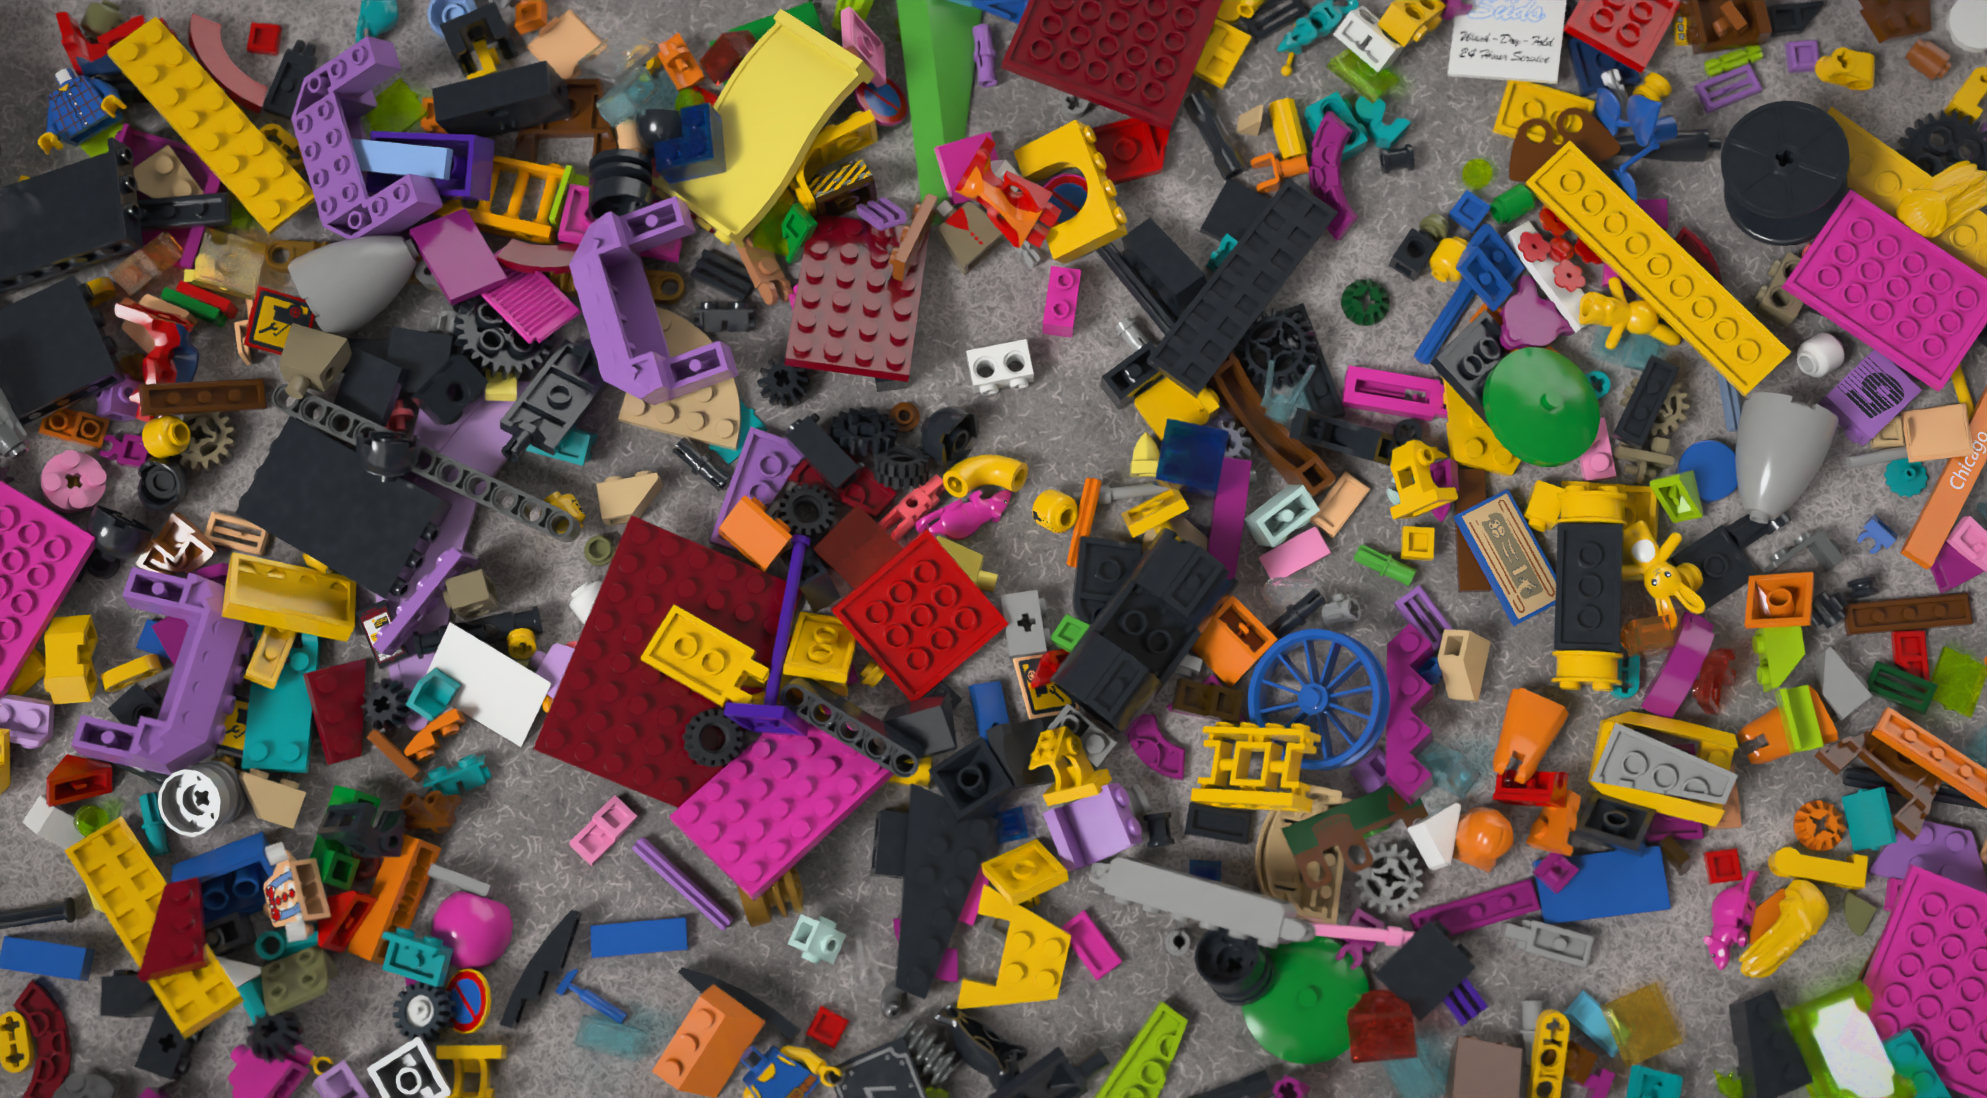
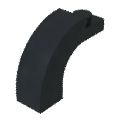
(1343, 436)

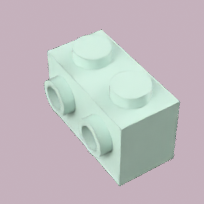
(1281, 515)

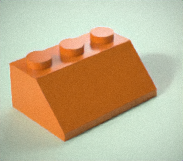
(708, 1044)

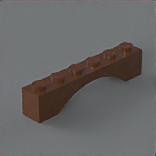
(1287, 455)

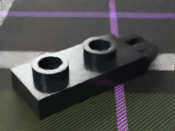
(289, 79)

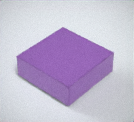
(1801, 56)

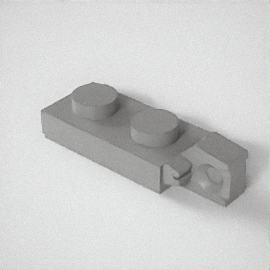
(1551, 942)

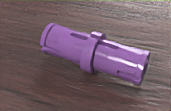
(985, 55)

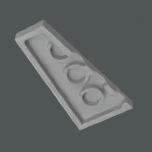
(1653, 766)

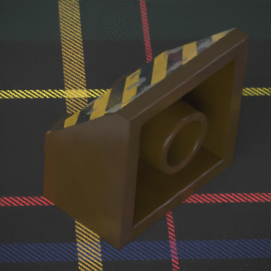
(843, 189)

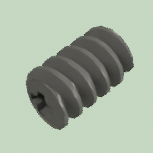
(927, 1054)

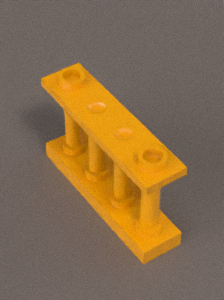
(510, 223)

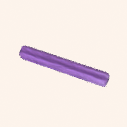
(683, 883)

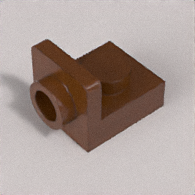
(1578, 1061)

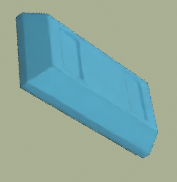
(1588, 1017)

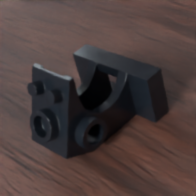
(359, 834)

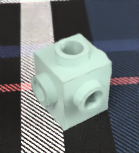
(817, 939)

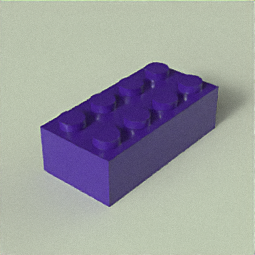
(469, 170)

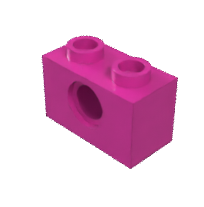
(1061, 301)

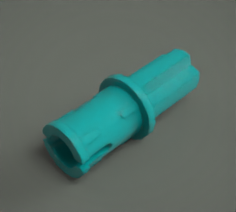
(154, 825)

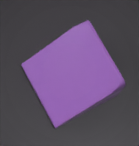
(1371, 771)

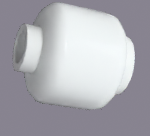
(1820, 355)
(583, 599)

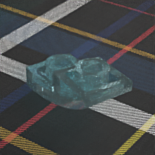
(1630, 352)

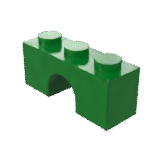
(333, 858)

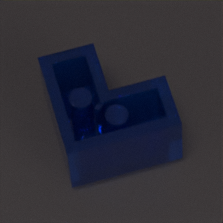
(699, 149)

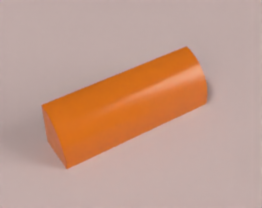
(399, 893)

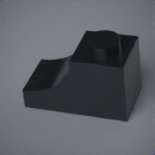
(814, 580)

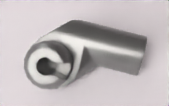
(891, 1002)

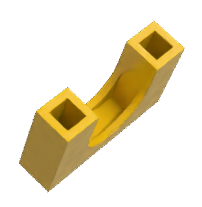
(1100, 217)

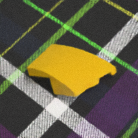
(1639, 506)

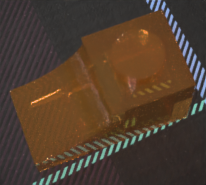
(147, 264)
(1647, 636)

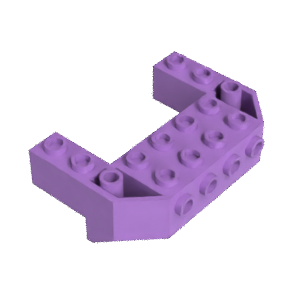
(325, 124)
(623, 311)
(199, 688)

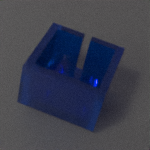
(1191, 457)

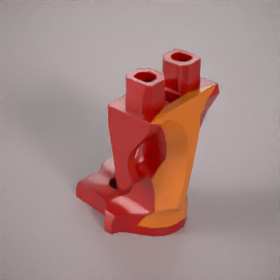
(1018, 208)

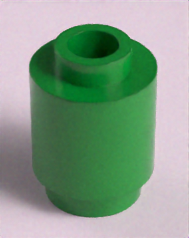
(1512, 204)

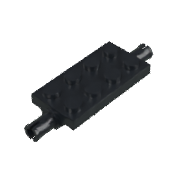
(554, 401)
(1054, 1077)

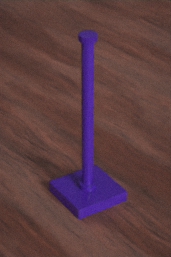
(768, 716)

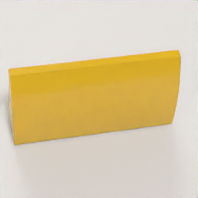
(289, 597)

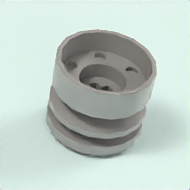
(201, 798)

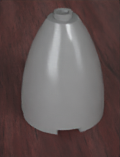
(353, 279)
(1779, 451)

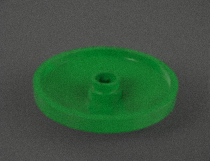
(1541, 407)
(1308, 1003)

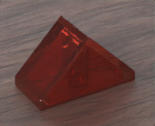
(727, 54)

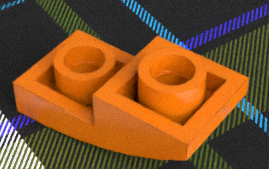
(75, 427)
(426, 741)

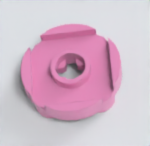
(73, 464)

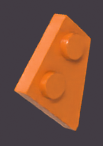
(1553, 826)

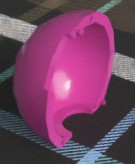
(473, 928)

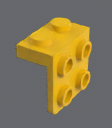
(1173, 402)

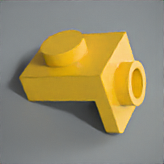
(488, 59)

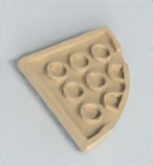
(703, 415)

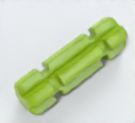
(1733, 60)

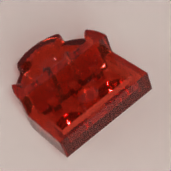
(1713, 675)
(1381, 1028)

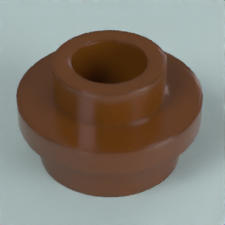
(911, 423)

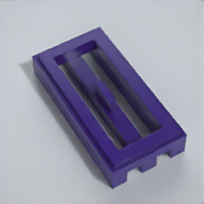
(1471, 1013)

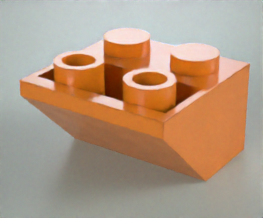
(755, 533)
(1233, 642)

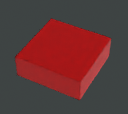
(264, 38)
(1723, 866)
(827, 1027)

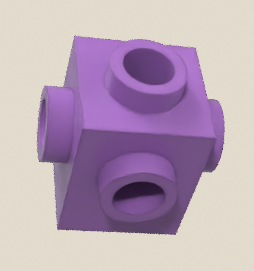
(115, 403)

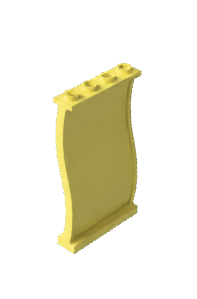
(768, 124)

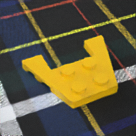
(1472, 440)
(1030, 959)

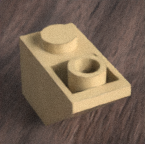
(627, 497)
(1463, 663)
(272, 800)

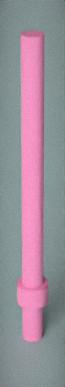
(1391, 935)

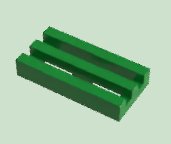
(196, 308)

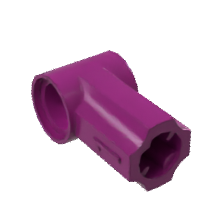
(1291, 1088)

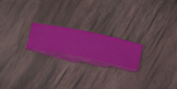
(1229, 513)

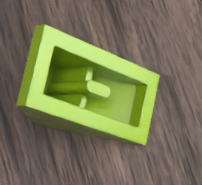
(1678, 496)

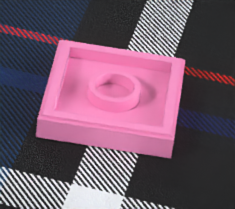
(864, 44)

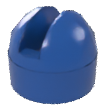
(1431, 671)

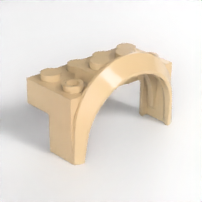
(1278, 867)

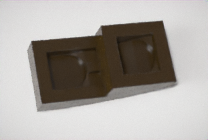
(1207, 700)

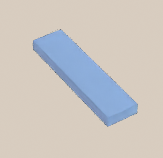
(403, 159)

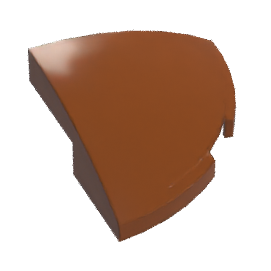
(177, 548)

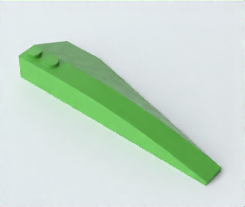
(939, 80)

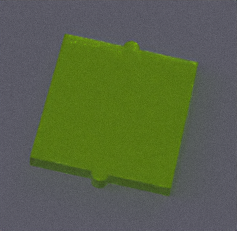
(396, 109)
(769, 232)
(1958, 681)

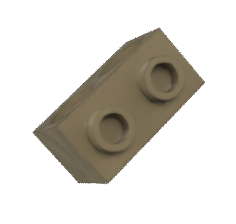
(1791, 305)
(471, 595)

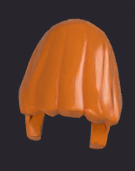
(1482, 838)

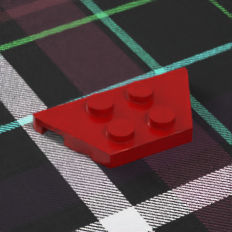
(1131, 149)

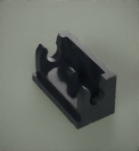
(889, 844)

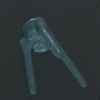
(1281, 406)

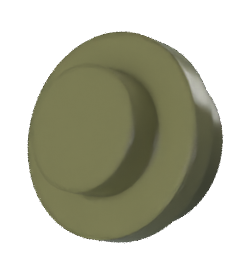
(1435, 226)
(599, 550)

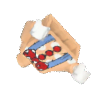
(294, 893)

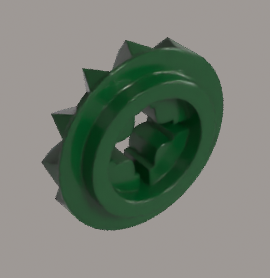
(1353, 308)

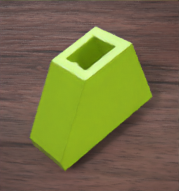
(1778, 654)

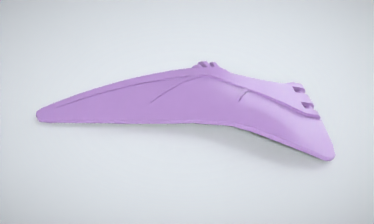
(478, 444)

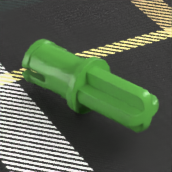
(1384, 564)

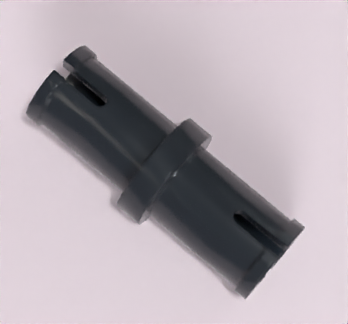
(701, 464)
(1296, 614)

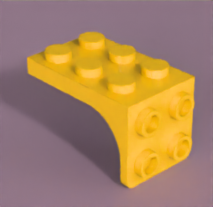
(830, 146)

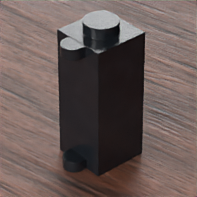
(823, 454)

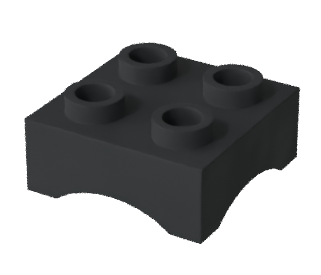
(1013, 748)

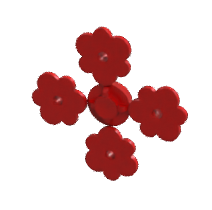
(1558, 250)

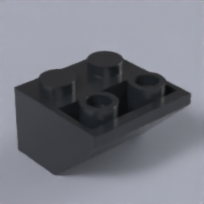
(126, 996)

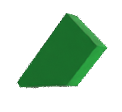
(797, 229)

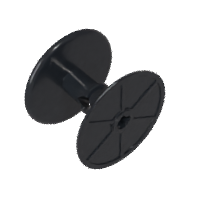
(1784, 172)

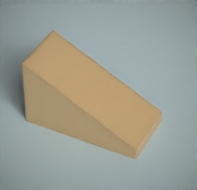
(1250, 121)

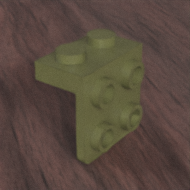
(297, 979)

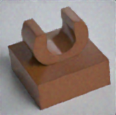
(1731, 20)

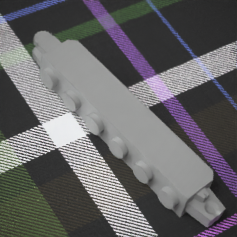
(1202, 900)

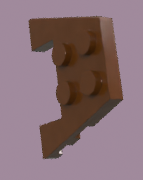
(1897, 18)
(584, 123)
(1898, 770)

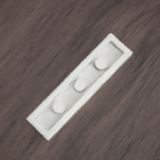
(1565, 301)

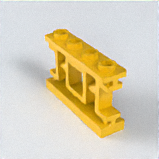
(1252, 791)

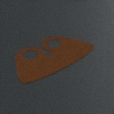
(1591, 140)

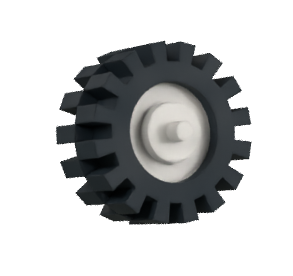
(424, 1011)

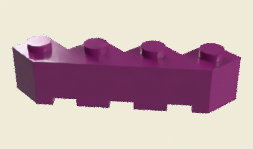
(1404, 730)

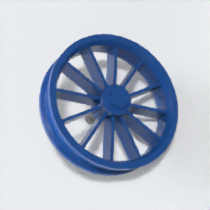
(1318, 697)

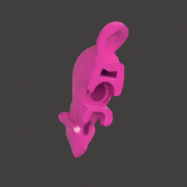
(962, 520)
(1730, 913)

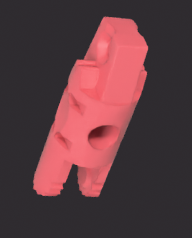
(924, 499)

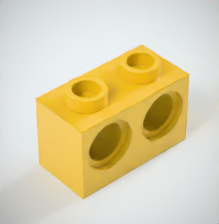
(1411, 19)

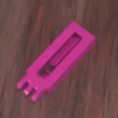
(1385, 394)

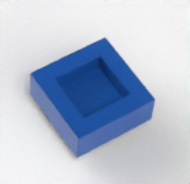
(1469, 211)

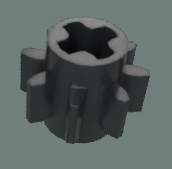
(1827, 609)

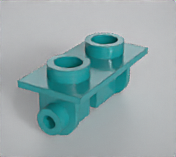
(468, 771)

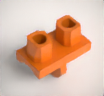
(679, 63)

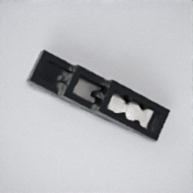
(549, 958)
(755, 1005)

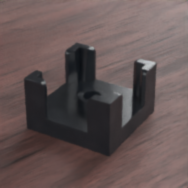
(475, 26)

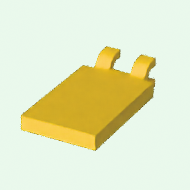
(703, 658)

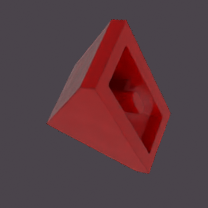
(78, 779)
(347, 915)

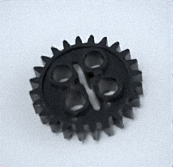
(1955, 135)
(475, 330)

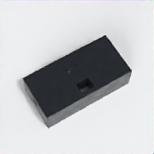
(502, 101)

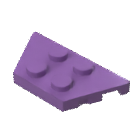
(1938, 849)

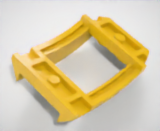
(1713, 747)

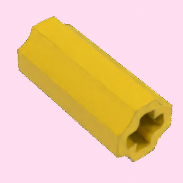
(1287, 128)

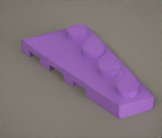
(758, 474)
(424, 601)

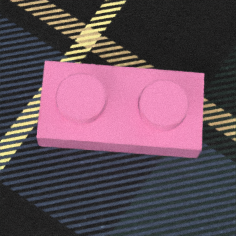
(1598, 461)

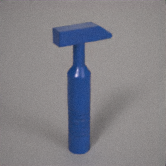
(591, 998)

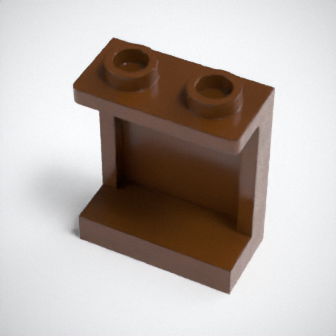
(1703, 13)

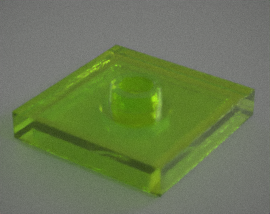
(1362, 76)

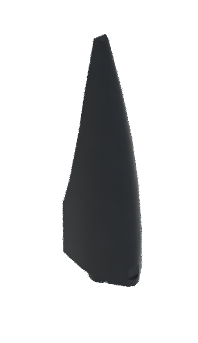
(1686, 147)

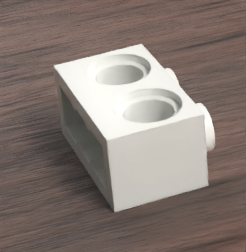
(1368, 40)
(997, 358)

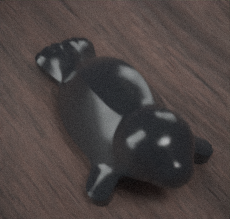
(983, 1047)

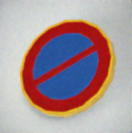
(472, 1000)

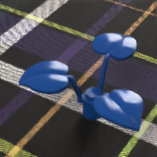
(1645, 124)

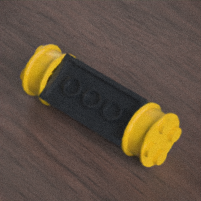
(1589, 588)

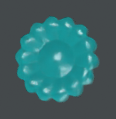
(1905, 477)

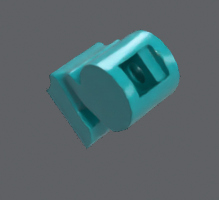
(1371, 117)

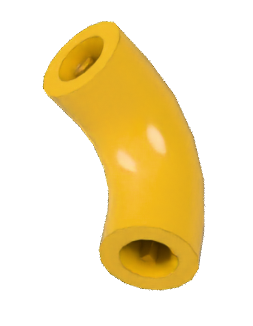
(985, 470)

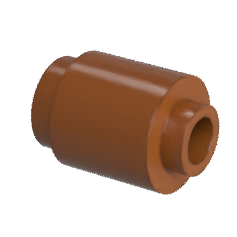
(1928, 59)

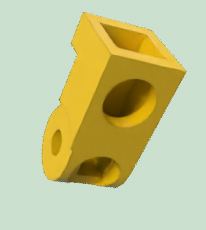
(1969, 95)

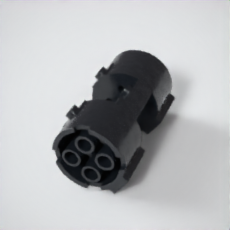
(1144, 631)

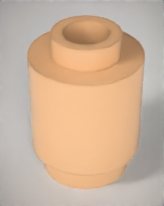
(626, 137)

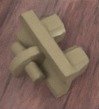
(1656, 456)

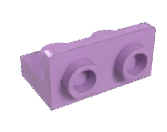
(27, 719)

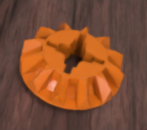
(1805, 828)

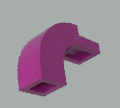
(1680, 666)

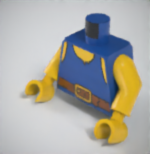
(783, 1072)

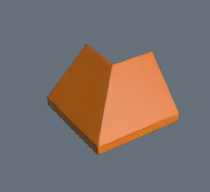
(1779, 600)

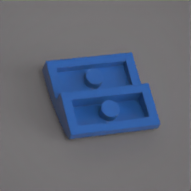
(1489, 266)

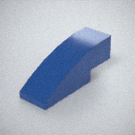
(46, 958)

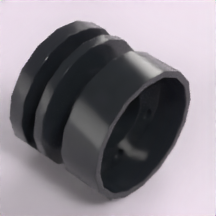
(619, 182)
(1220, 958)

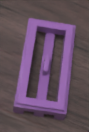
(1712, 106)
(885, 210)
(1399, 604)

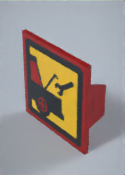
(272, 318)

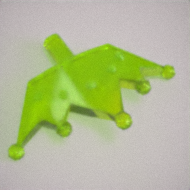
(1728, 1087)

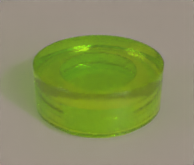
(688, 98)
(1476, 174)
(90, 819)

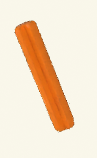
(1085, 516)

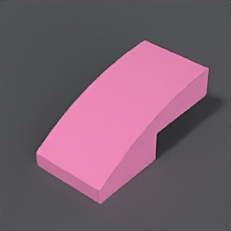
(1970, 541)
(1295, 554)
(603, 830)

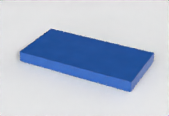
(1607, 887)

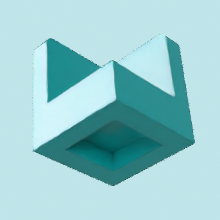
(433, 694)

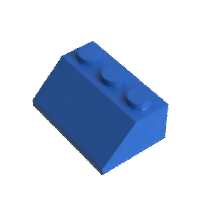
(230, 876)

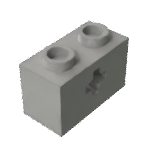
(1023, 606)

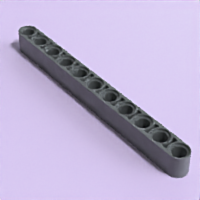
(438, 470)

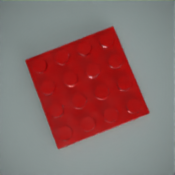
(919, 615)

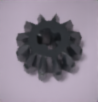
(774, 391)
(377, 706)
(275, 1036)

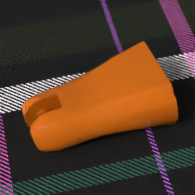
(1773, 731)
(1527, 732)

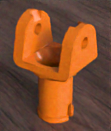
(1282, 170)

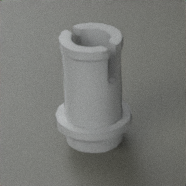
(1131, 334)
(1171, 948)

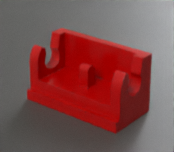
(1541, 790)

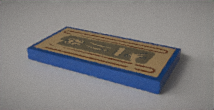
(1509, 556)

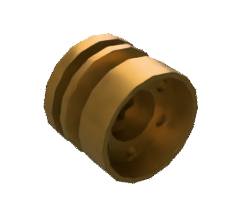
(784, 890)

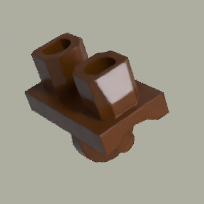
(432, 811)

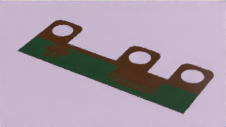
(1345, 827)

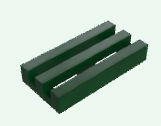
(1897, 699)

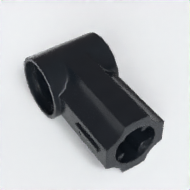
(1746, 531)

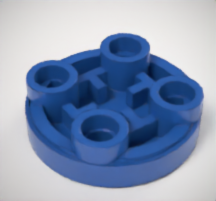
(1712, 467)

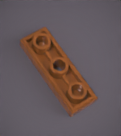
(913, 236)

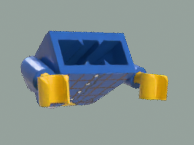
(79, 110)

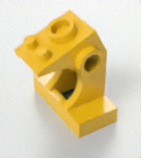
(1424, 494)
(1072, 780)
(472, 1059)

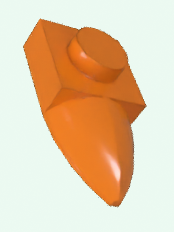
(530, 15)

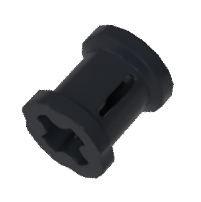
(1396, 159)
(1159, 829)

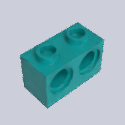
(1342, 108)

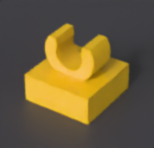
(1417, 543)

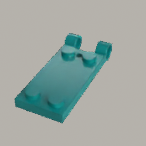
(282, 717)

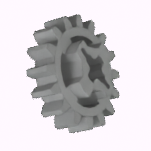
(1385, 893)

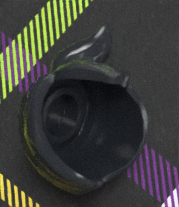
(158, 476)

